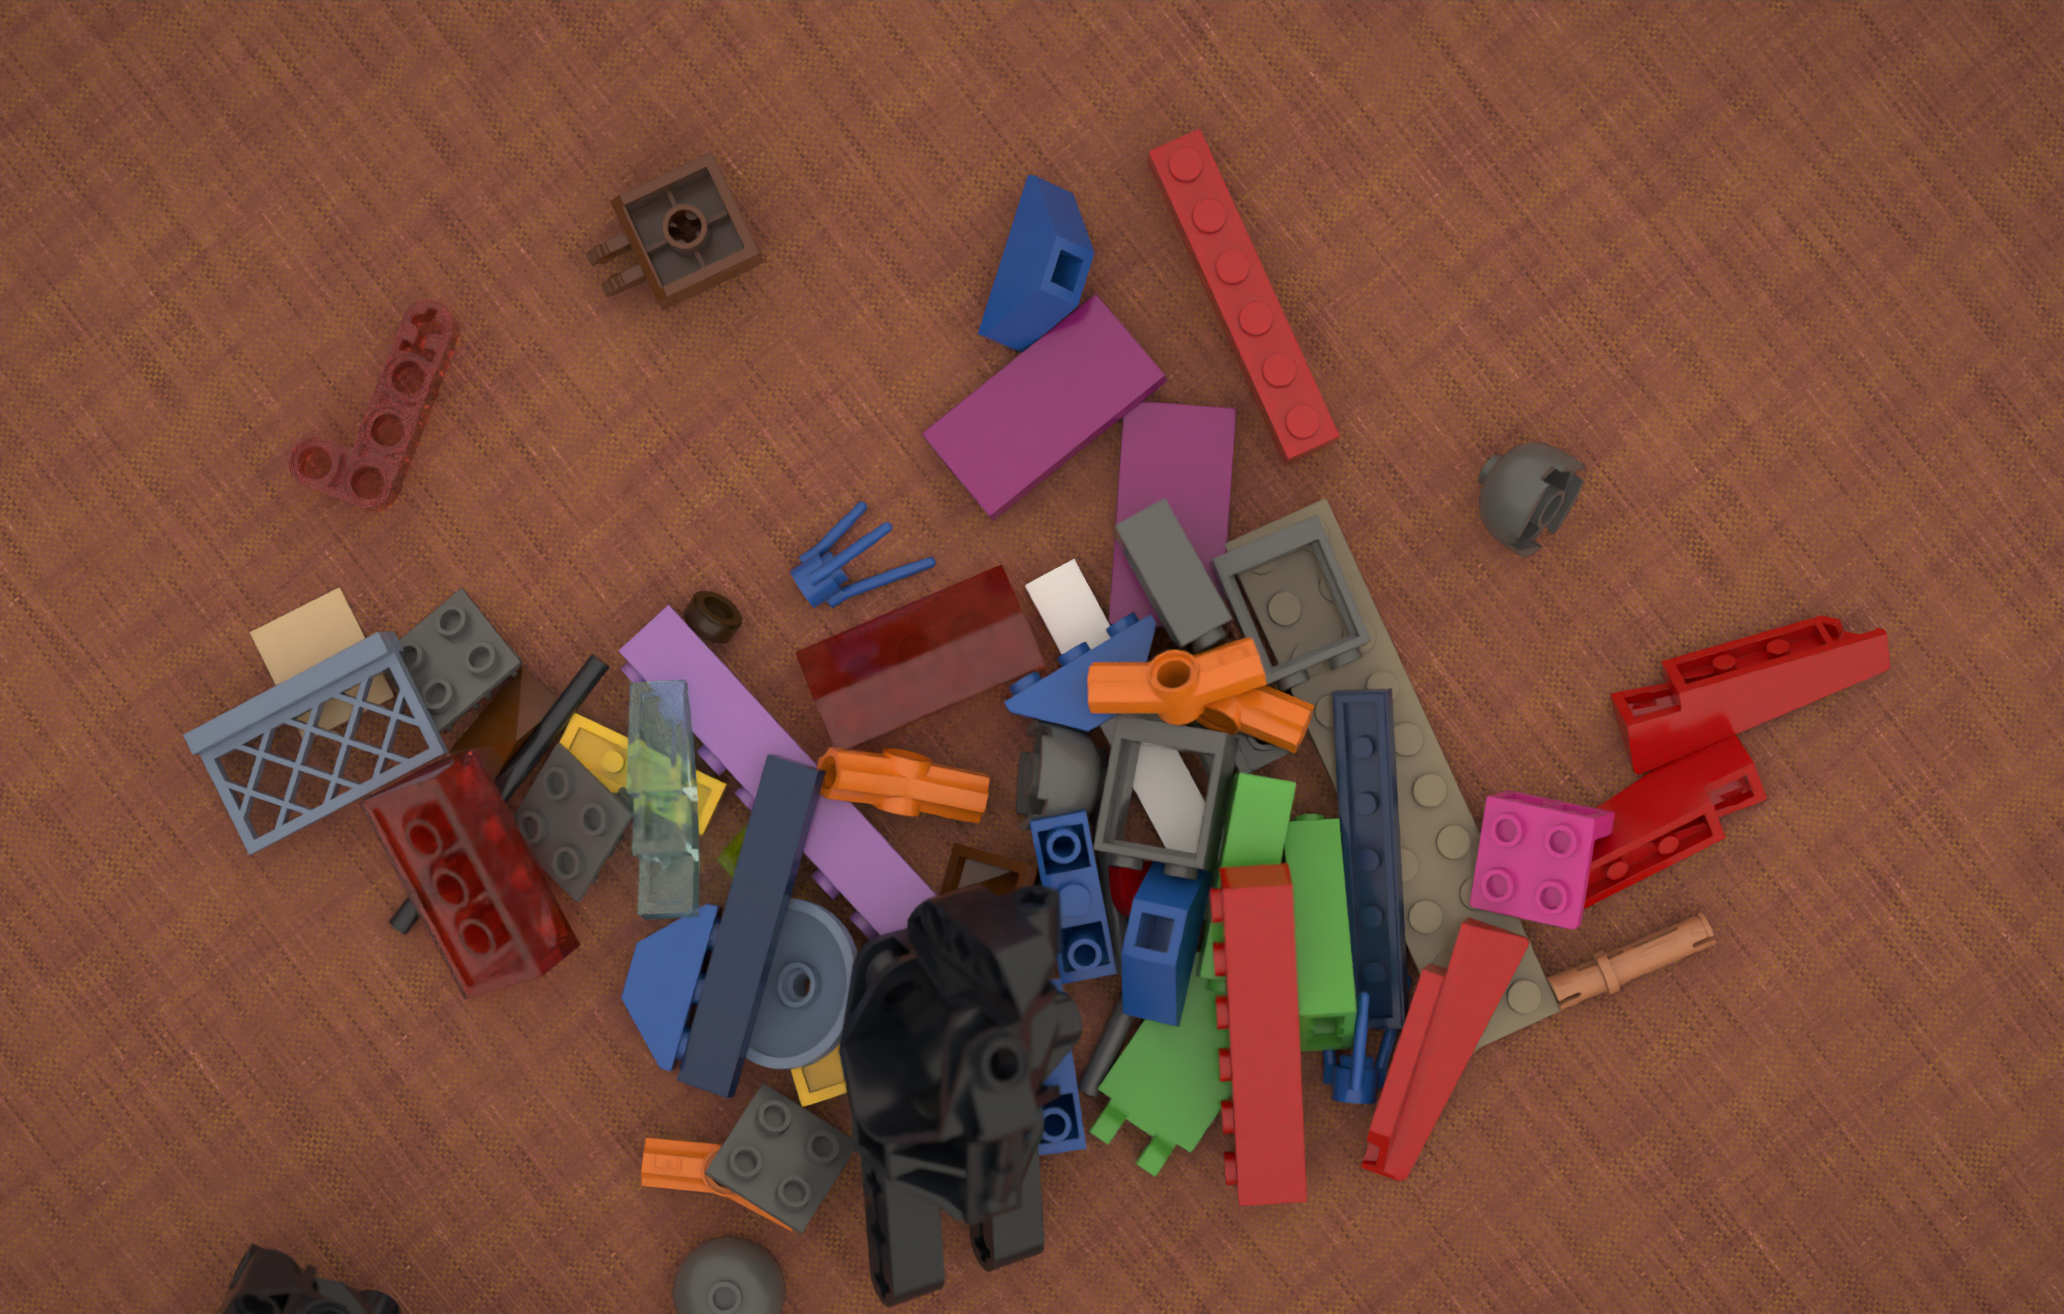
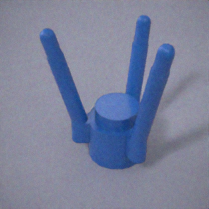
(822, 575)
(1355, 1076)

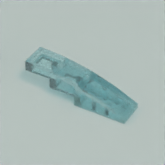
(665, 799)

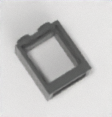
(1273, 547)
(1173, 577)
(1118, 787)

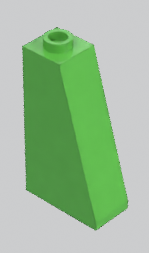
(1251, 836)
(1321, 933)

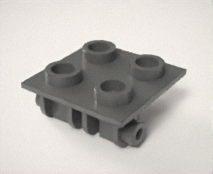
(456, 659)
(572, 821)
(781, 1158)

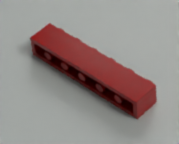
(1242, 297)
(1262, 1034)

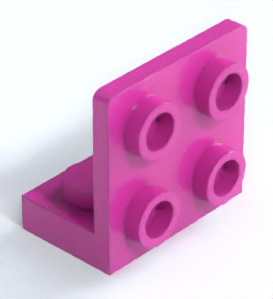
(1536, 857)

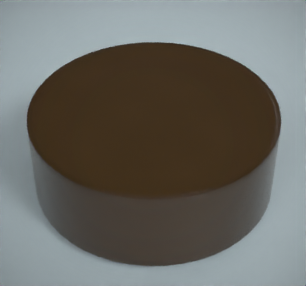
(713, 617)

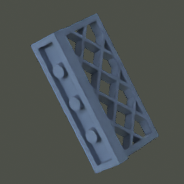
(296, 697)

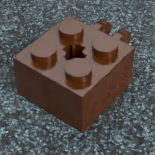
(651, 218)

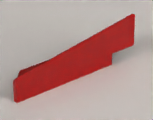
(1742, 686)
(1671, 815)
(1437, 1042)

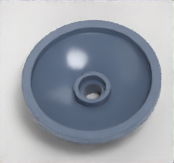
(797, 1026)

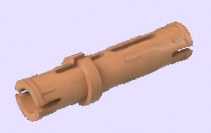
(1611, 969)

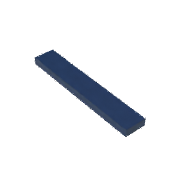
(1372, 850)
(751, 925)

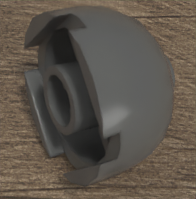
(1526, 492)
(1058, 773)
(729, 1278)

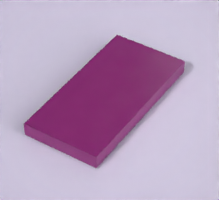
(1044, 407)
(1187, 460)

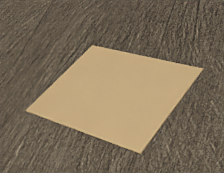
(310, 637)

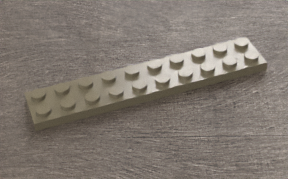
(1434, 821)

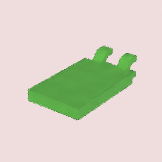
(1168, 1079)

